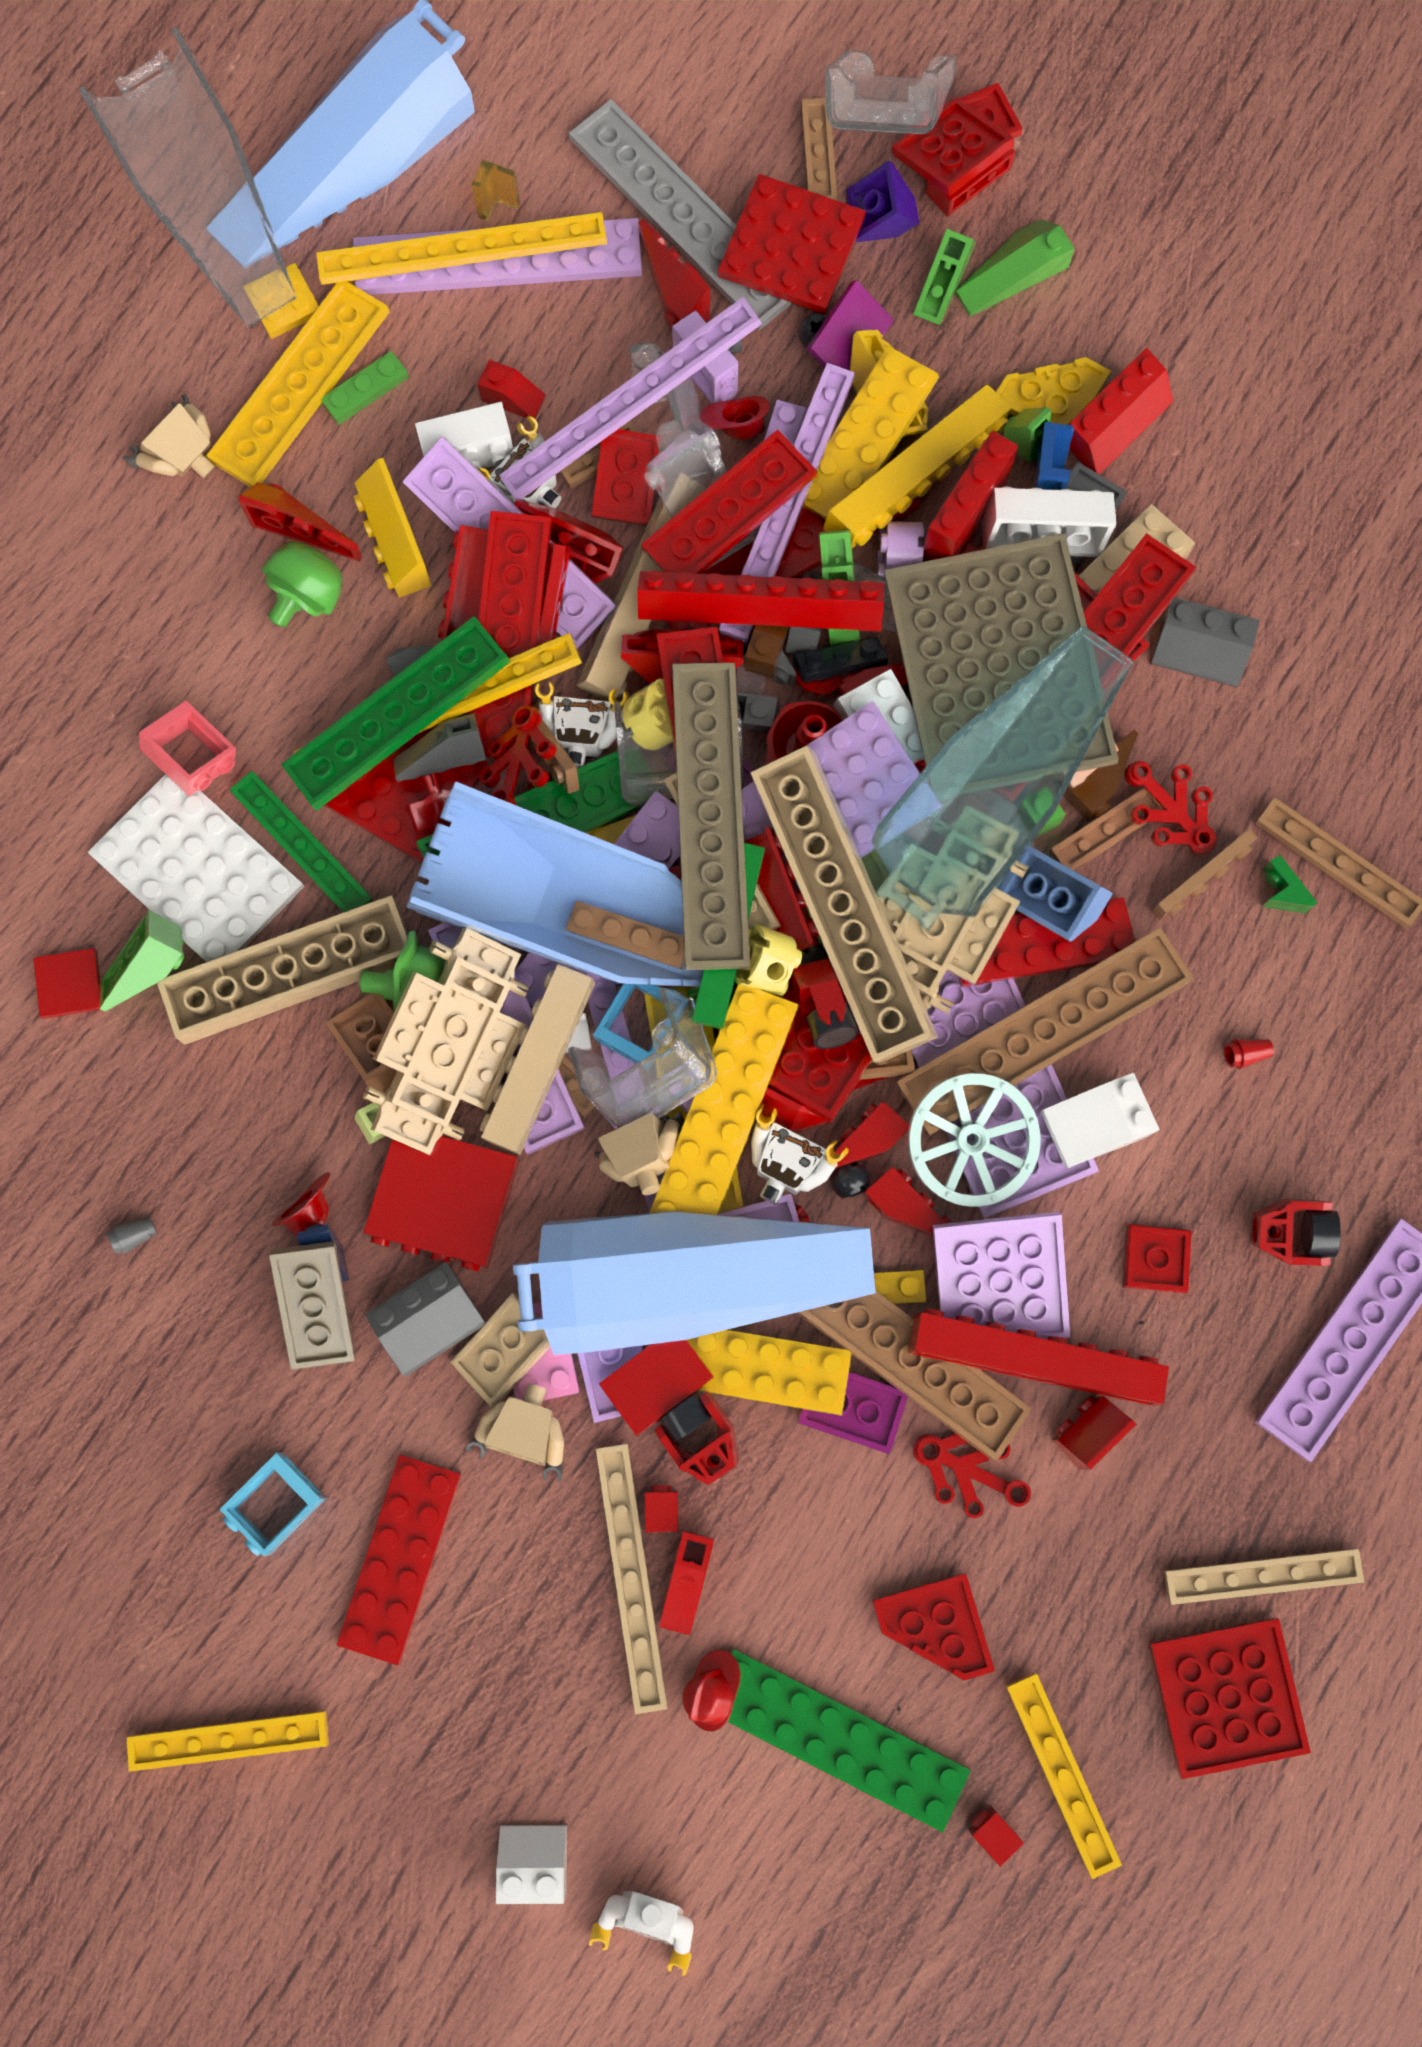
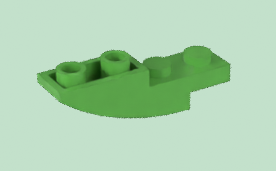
(838, 564)

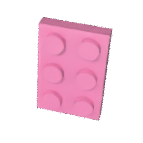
(551, 1372)

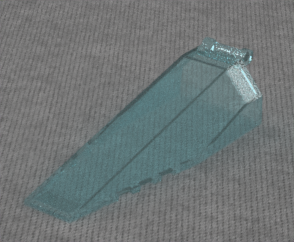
(997, 782)

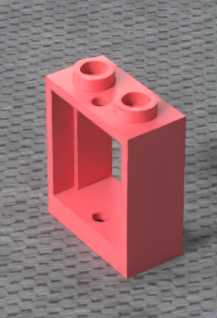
(171, 726)

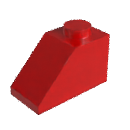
(511, 388)

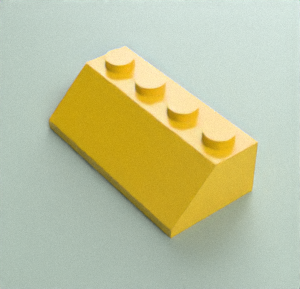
(392, 531)

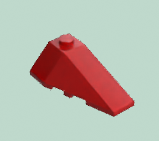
(677, 284)
(280, 513)

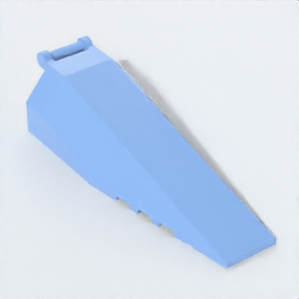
(368, 126)
(684, 1276)

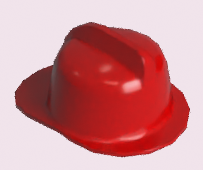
(738, 417)
(307, 1209)
(712, 1690)

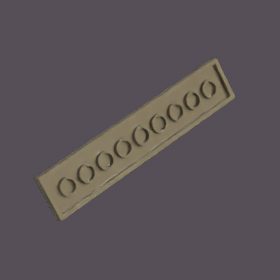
(710, 817)

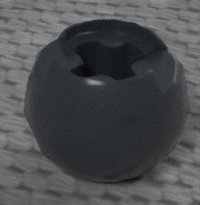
(809, 324)
(850, 1180)

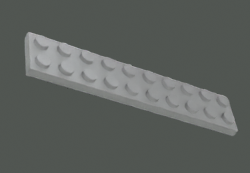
(667, 199)

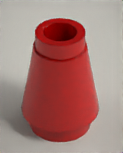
(1245, 1052)

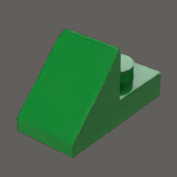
(1292, 894)

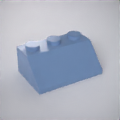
(1056, 895)

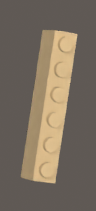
(538, 1059)

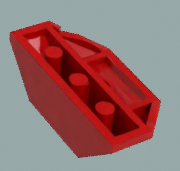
(591, 548)
(642, 654)
(789, 1113)

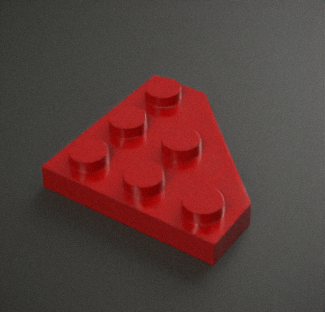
(939, 1625)

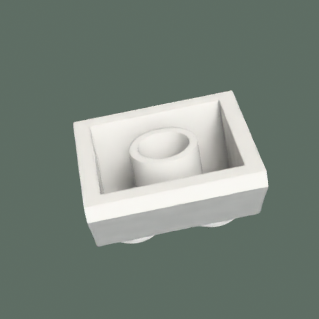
(531, 1864)

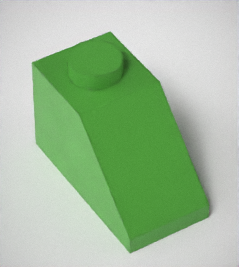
(1027, 430)

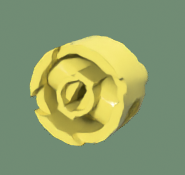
(648, 717)
(771, 961)

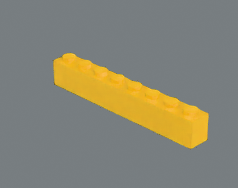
(919, 466)

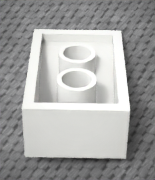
(1100, 1120)

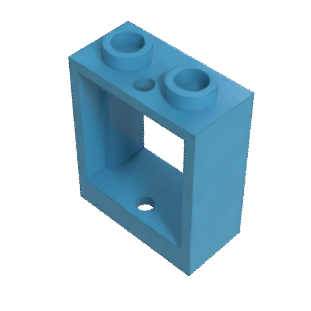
(612, 1040)

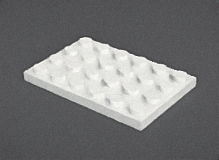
(196, 869)

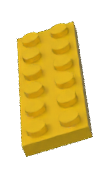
(870, 428)
(775, 1370)

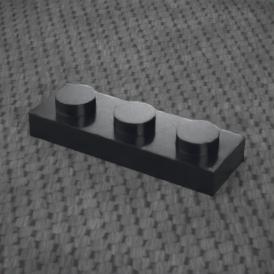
(840, 659)

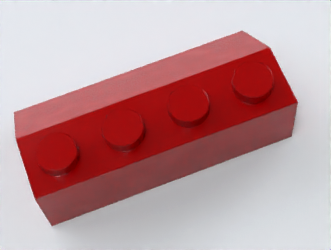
(1120, 412)

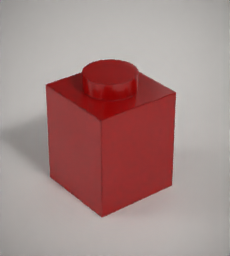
(661, 1509)
(995, 1835)

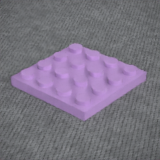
(1005, 1272)

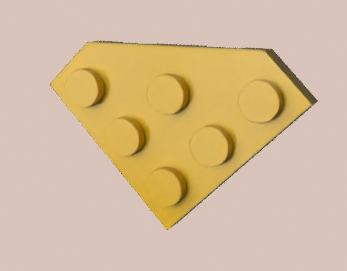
(1060, 388)

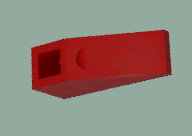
(874, 1137)
(900, 1203)
(687, 1582)

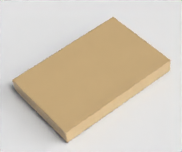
(500, 1353)

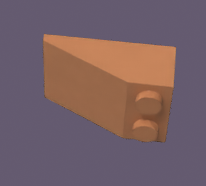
(360, 1033)

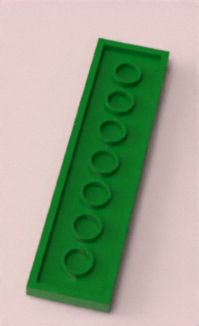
(395, 713)
(585, 810)
(846, 1743)

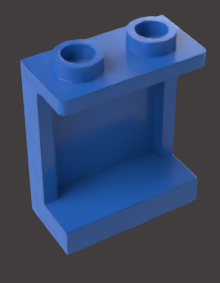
(1052, 456)

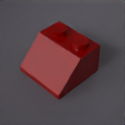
(1092, 1431)

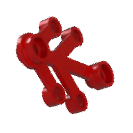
(526, 725)
(1174, 810)
(964, 1469)

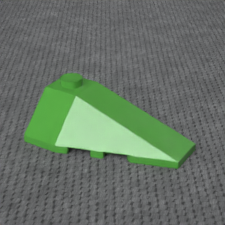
(1018, 264)

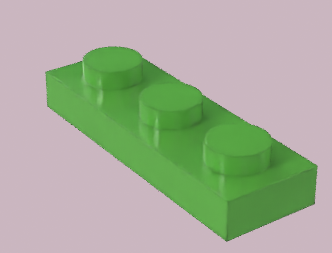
(364, 387)

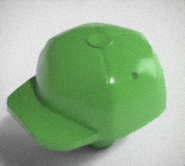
(302, 581)
(411, 959)

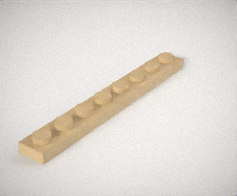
(631, 1579)

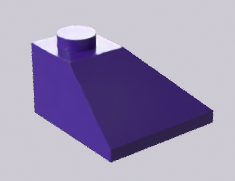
(887, 203)

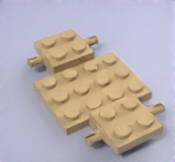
(952, 943)
(448, 1041)

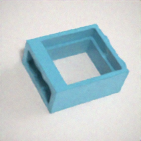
(296, 1480)

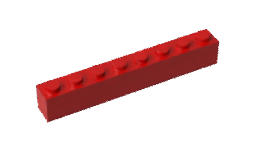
(760, 600)
(1037, 1358)

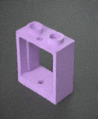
(720, 376)

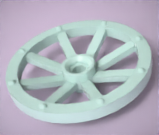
(981, 1142)

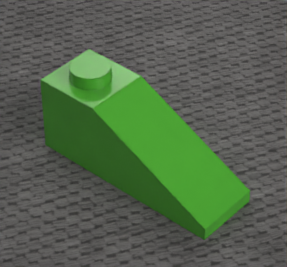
(944, 276)

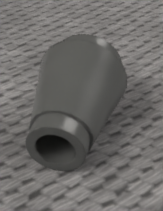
(129, 1235)

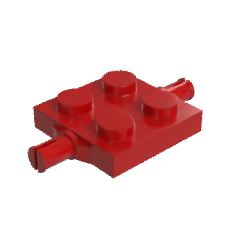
(427, 811)

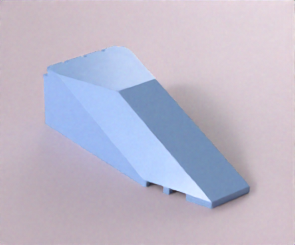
(520, 878)

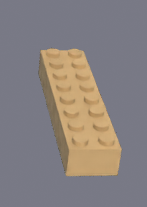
(283, 970)

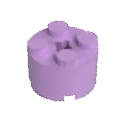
(899, 545)

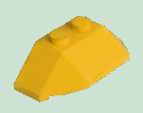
(866, 352)

